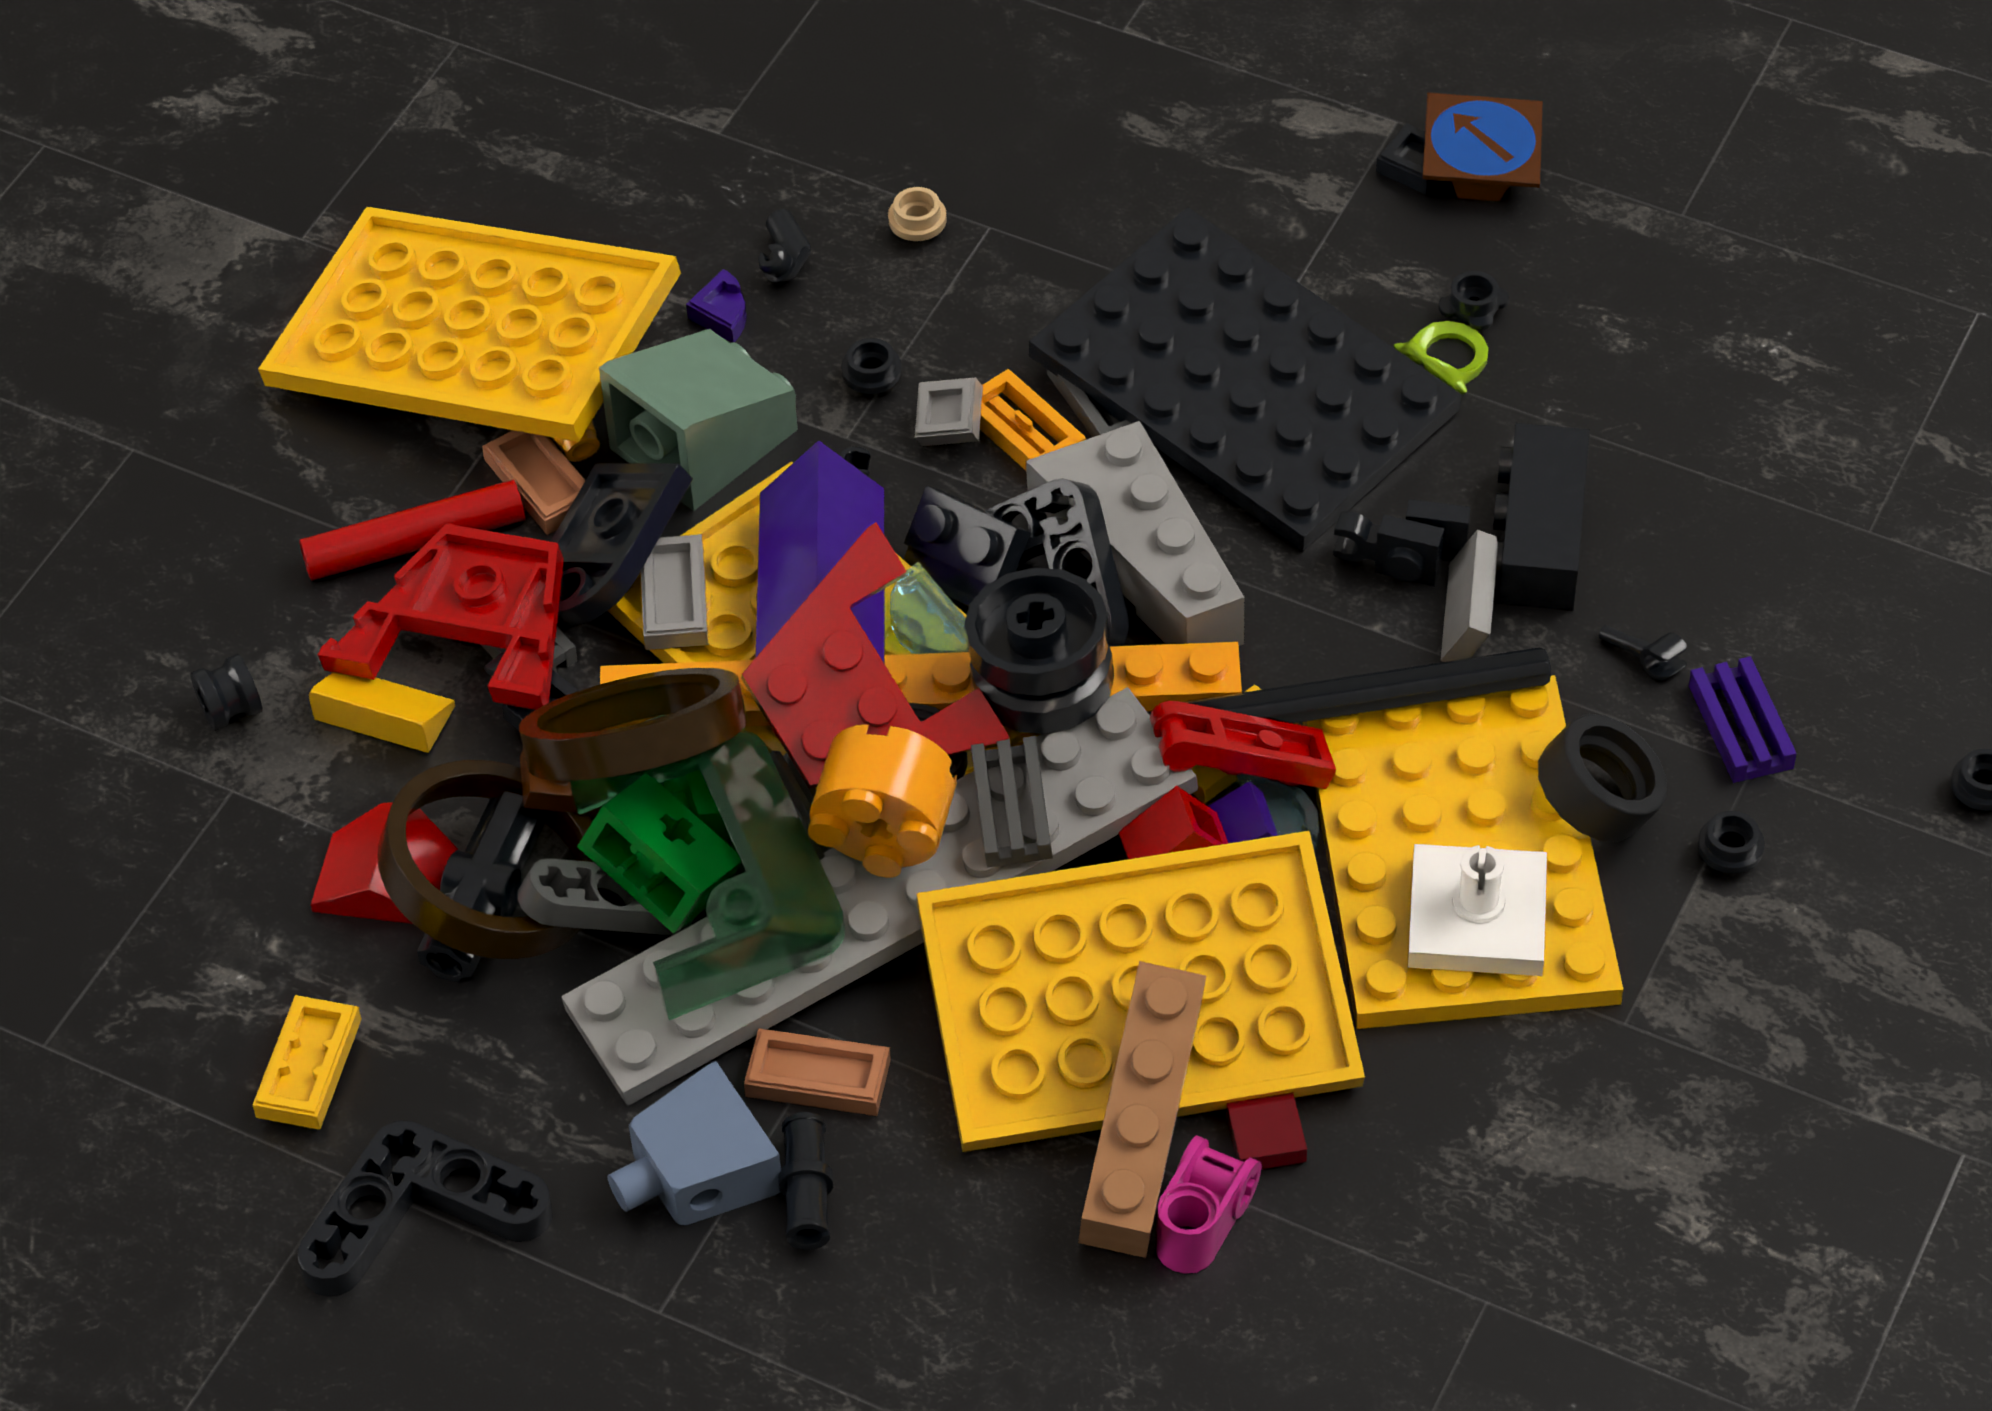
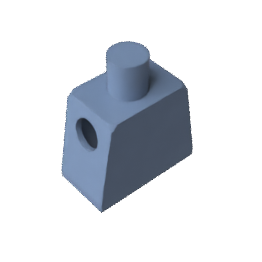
(698, 1152)

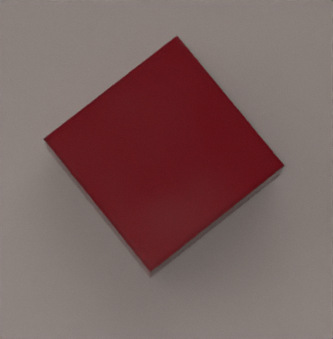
(1267, 1130)

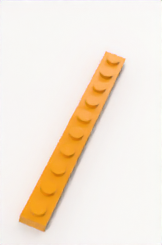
(941, 679)

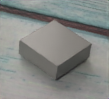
(948, 411)

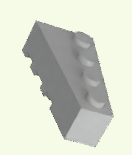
(1155, 537)

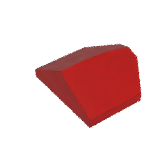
(350, 872)

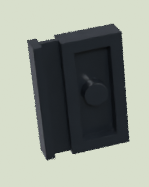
(962, 544)

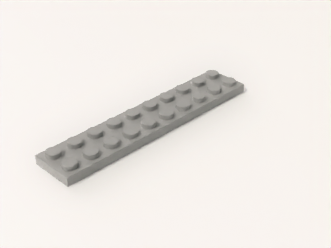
(1092, 788)

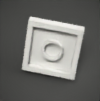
(1478, 910)

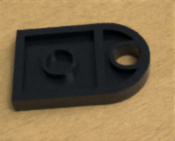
(613, 533)

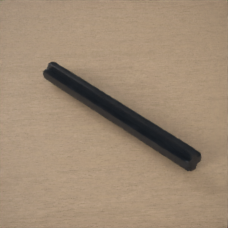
(1391, 688)

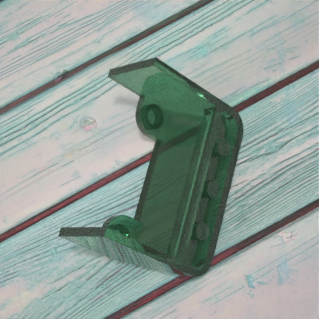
(763, 919)

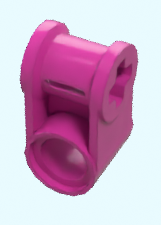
(1205, 1195)

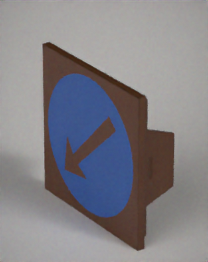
(1482, 144)

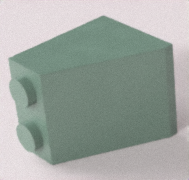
(696, 407)

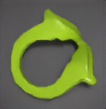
(1456, 378)

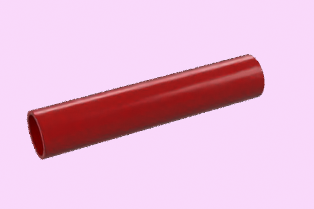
(409, 529)

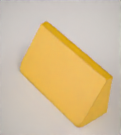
(381, 709)

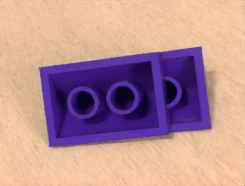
(805, 529)

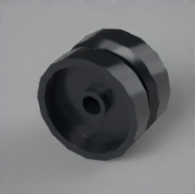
(1040, 649)

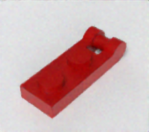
(1241, 744)

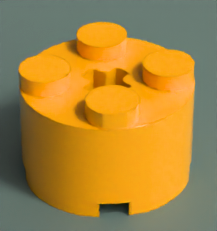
(883, 798)

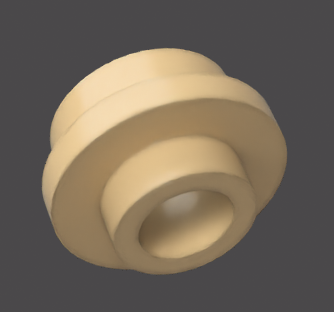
(917, 214)

